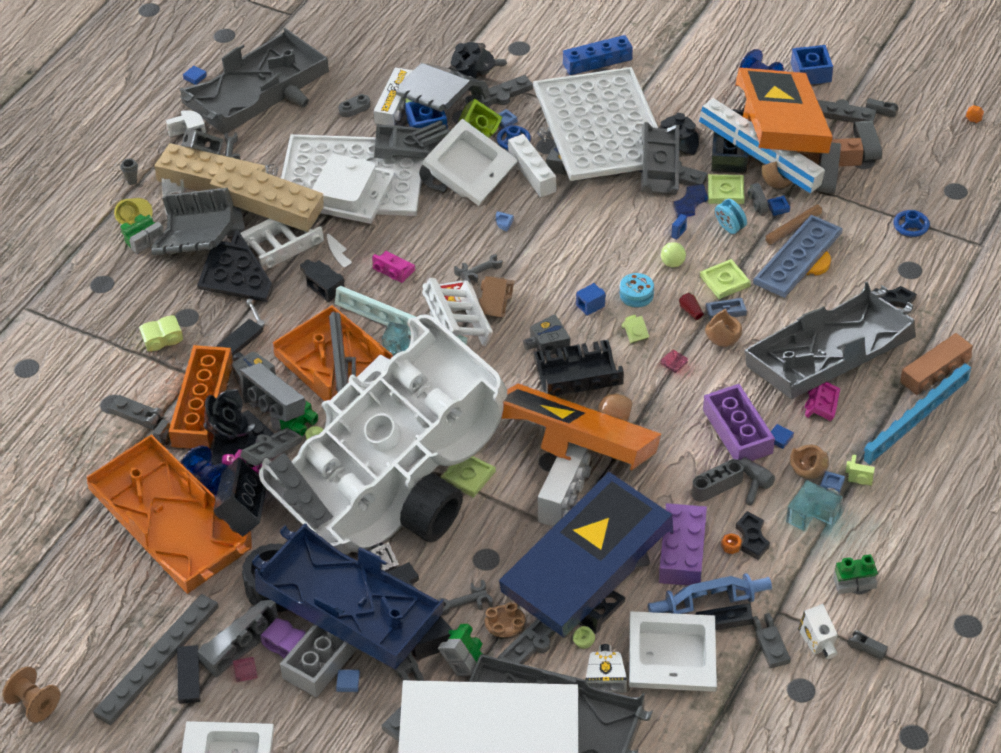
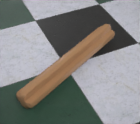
(792, 225)

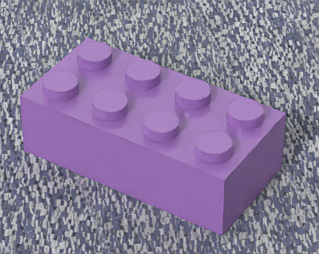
(738, 423)
(684, 548)

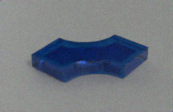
(694, 196)

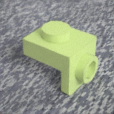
(635, 328)
(859, 473)

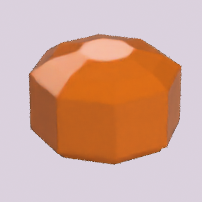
(975, 114)
(731, 543)

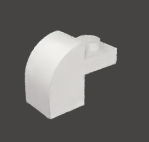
(187, 121)

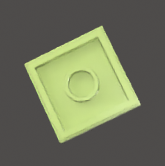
(725, 187)
(725, 279)
(469, 475)

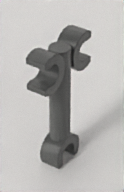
(229, 148)
(471, 274)
(478, 594)

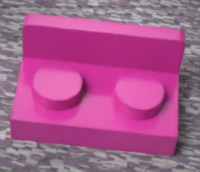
(393, 266)
(823, 401)

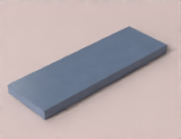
(797, 256)

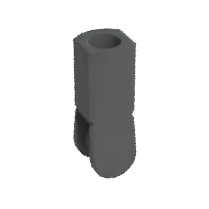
(885, 108)
(864, 643)

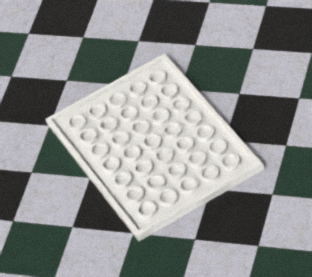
(596, 121)
(309, 154)
(488, 717)

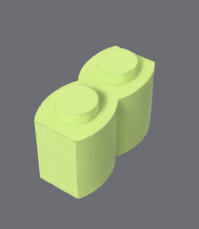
(161, 333)

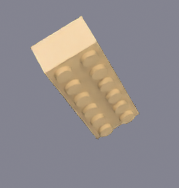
(193, 166)
(269, 195)

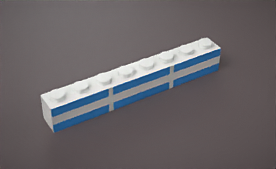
(742, 134)

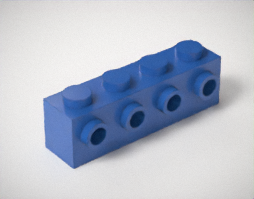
(597, 55)

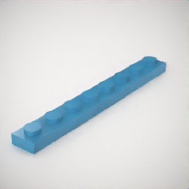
(916, 414)

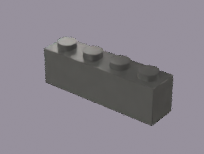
(270, 393)
(237, 638)

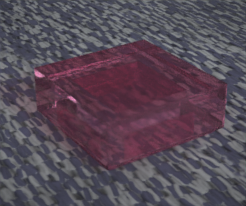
(674, 361)
(245, 669)

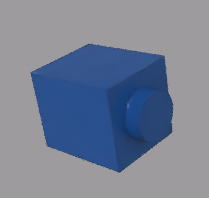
(590, 299)

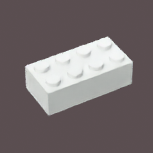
(563, 485)

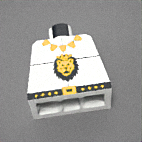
(818, 631)
(606, 670)

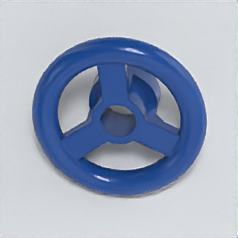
(512, 131)
(911, 221)

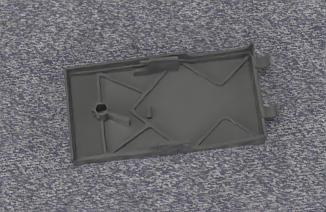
(254, 81)
(830, 342)
(604, 718)

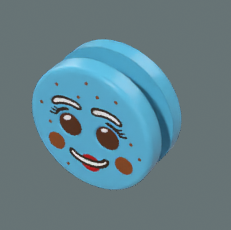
(730, 216)
(636, 290)

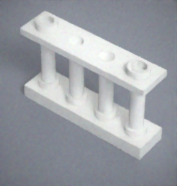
(267, 231)
(441, 310)

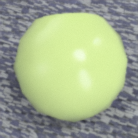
(673, 254)

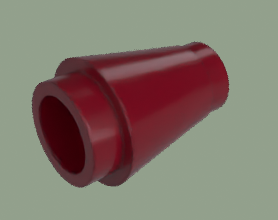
(690, 305)

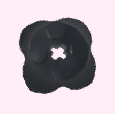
(471, 58)
(687, 132)
(224, 416)

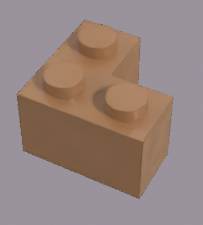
(495, 295)

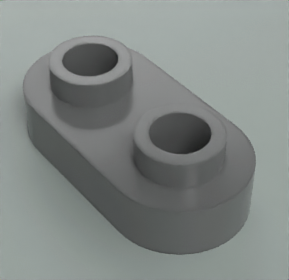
(354, 105)
(759, 200)

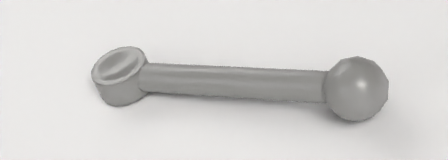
(250, 302)

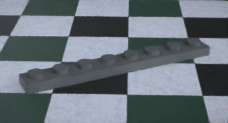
(155, 659)

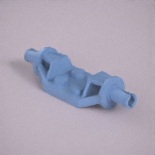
(716, 586)

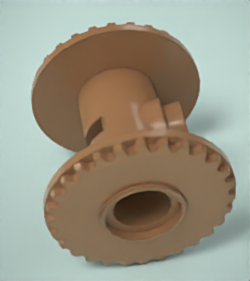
(39, 702)

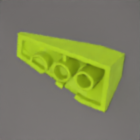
(481, 117)

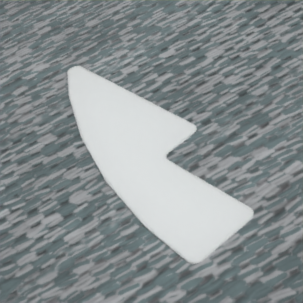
(337, 250)

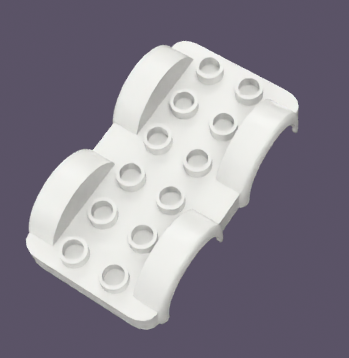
(386, 434)

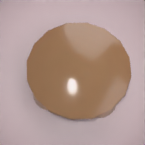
(505, 620)

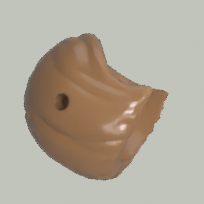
(772, 176)
(720, 333)
(616, 406)
(809, 461)

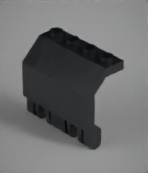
(578, 372)

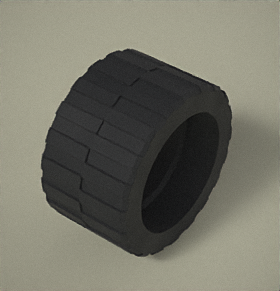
(431, 507)
(265, 553)

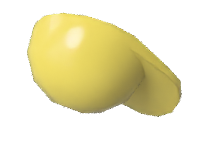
(128, 209)

